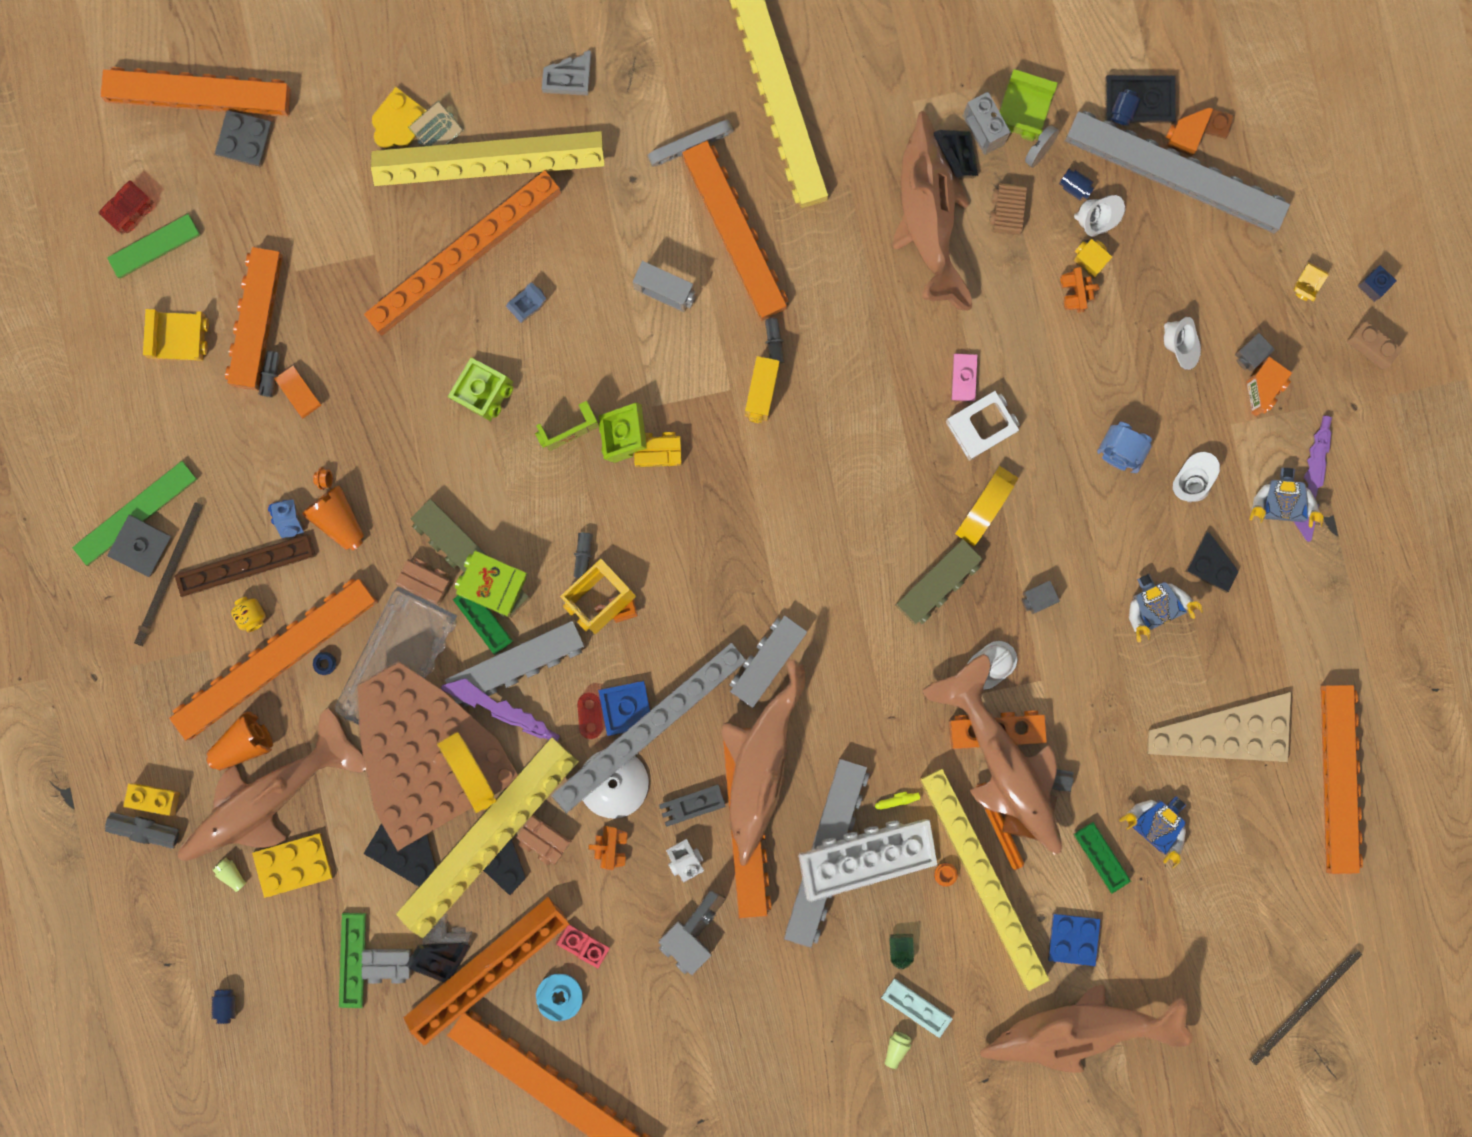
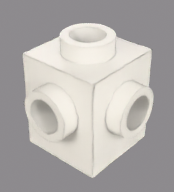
(685, 860)

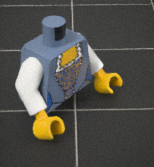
(1286, 501)
(1158, 605)

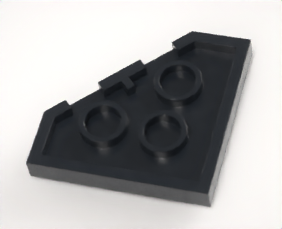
(411, 862)

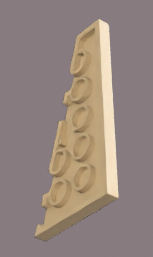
(1241, 732)

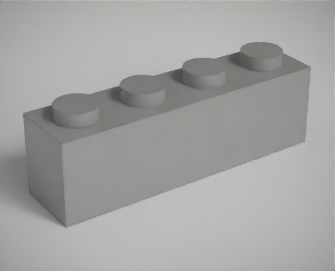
(768, 661)

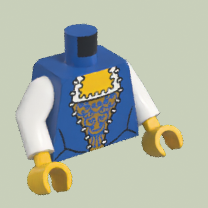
(1160, 826)

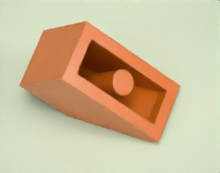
(1188, 132)

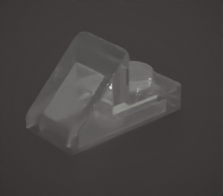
(440, 933)

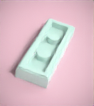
(916, 1008)

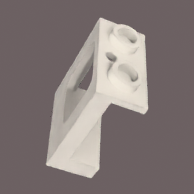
(966, 433)

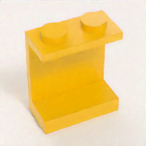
(175, 335)

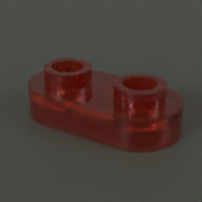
(591, 715)

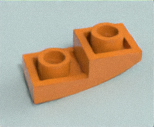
(297, 392)

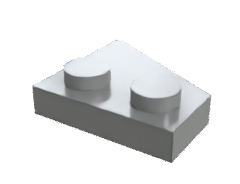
(568, 76)

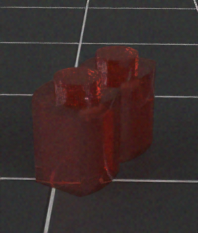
(126, 208)

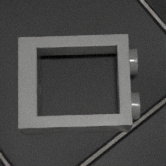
(987, 130)
(664, 287)

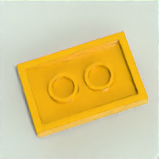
(292, 865)

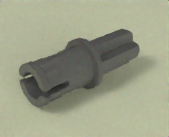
(774, 341)
(269, 374)
(582, 554)

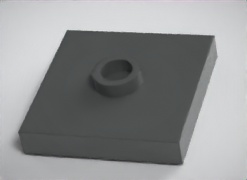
(139, 545)
(704, 914)

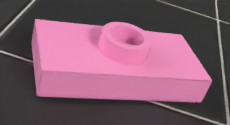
(964, 377)

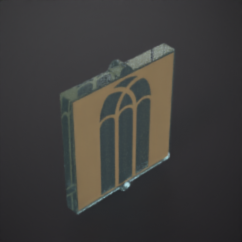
(435, 126)

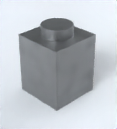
(1254, 352)
(1040, 597)

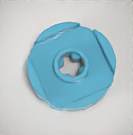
(561, 1010)

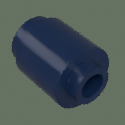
(1125, 107)
(1076, 184)
(223, 1006)

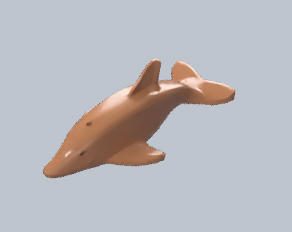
(928, 209)
(760, 765)
(1018, 783)
(246, 811)
(1085, 1029)

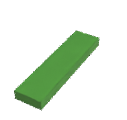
(153, 246)
(352, 943)

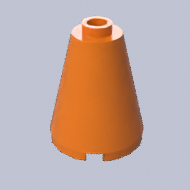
(336, 519)
(240, 743)

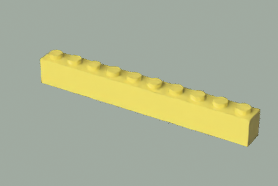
(781, 102)
(487, 158)
(487, 838)
(984, 879)

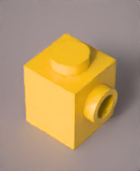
(1092, 256)

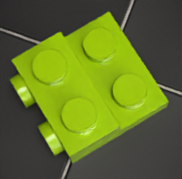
(481, 389)
(622, 432)

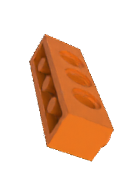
(1034, 733)

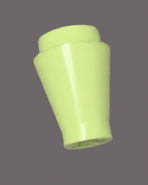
(229, 874)
(898, 1047)

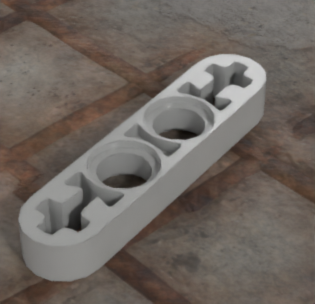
(676, 148)

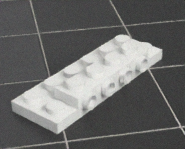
(867, 858)

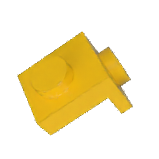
(1310, 282)

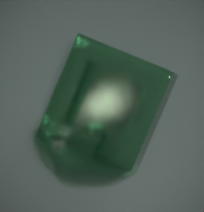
(901, 950)

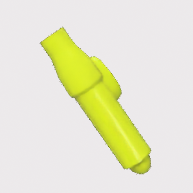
(898, 799)

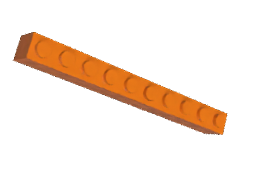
(463, 253)
(272, 660)
(539, 1080)

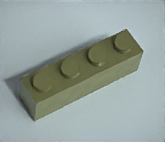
(939, 582)

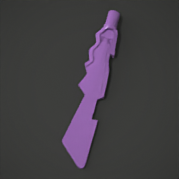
(1316, 470)
(502, 710)

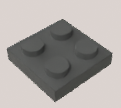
(243, 138)

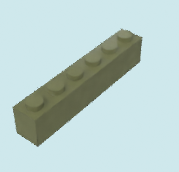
(452, 541)

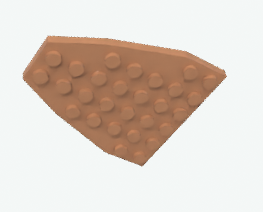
(405, 769)

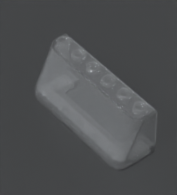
(406, 632)

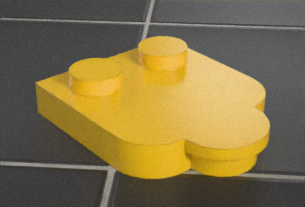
(393, 119)

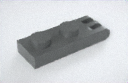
(693, 805)

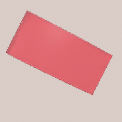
(582, 946)

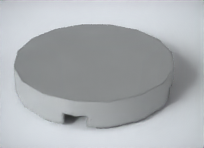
(1043, 145)

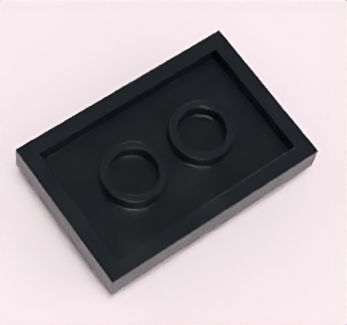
(1155, 95)

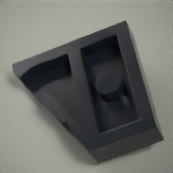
(958, 151)
(1212, 564)
(506, 869)
(438, 959)

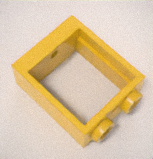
(761, 389)
(584, 584)

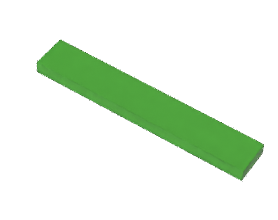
(141, 507)

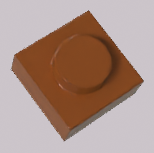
(1219, 124)

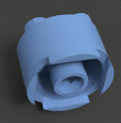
(1125, 447)

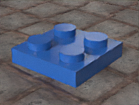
(623, 706)
(1074, 939)

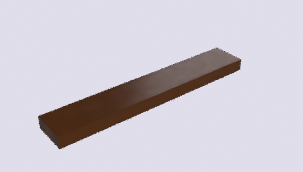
(245, 565)

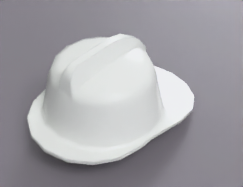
(1100, 214)
(1183, 340)
(1196, 477)
(1002, 661)

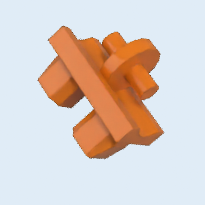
(1075, 279)
(606, 845)

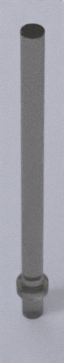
(144, 629)
(1263, 1050)

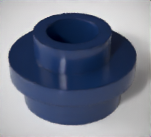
(317, 663)

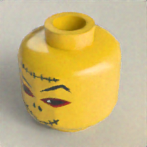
(248, 614)

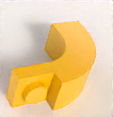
(987, 506)
(467, 772)

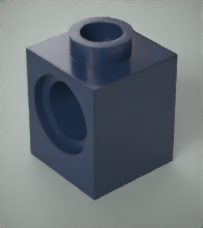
(1377, 283)

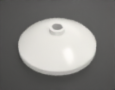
(626, 797)

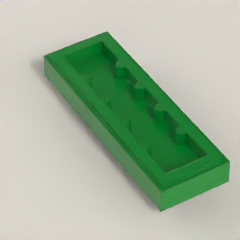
(484, 623)
(1102, 857)

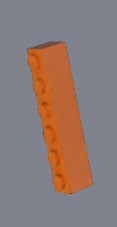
(254, 318)

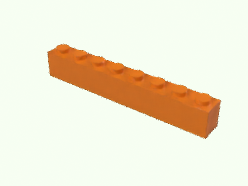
(195, 92)
(734, 230)
(1340, 779)
(749, 878)
(485, 971)

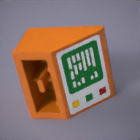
(1265, 383)

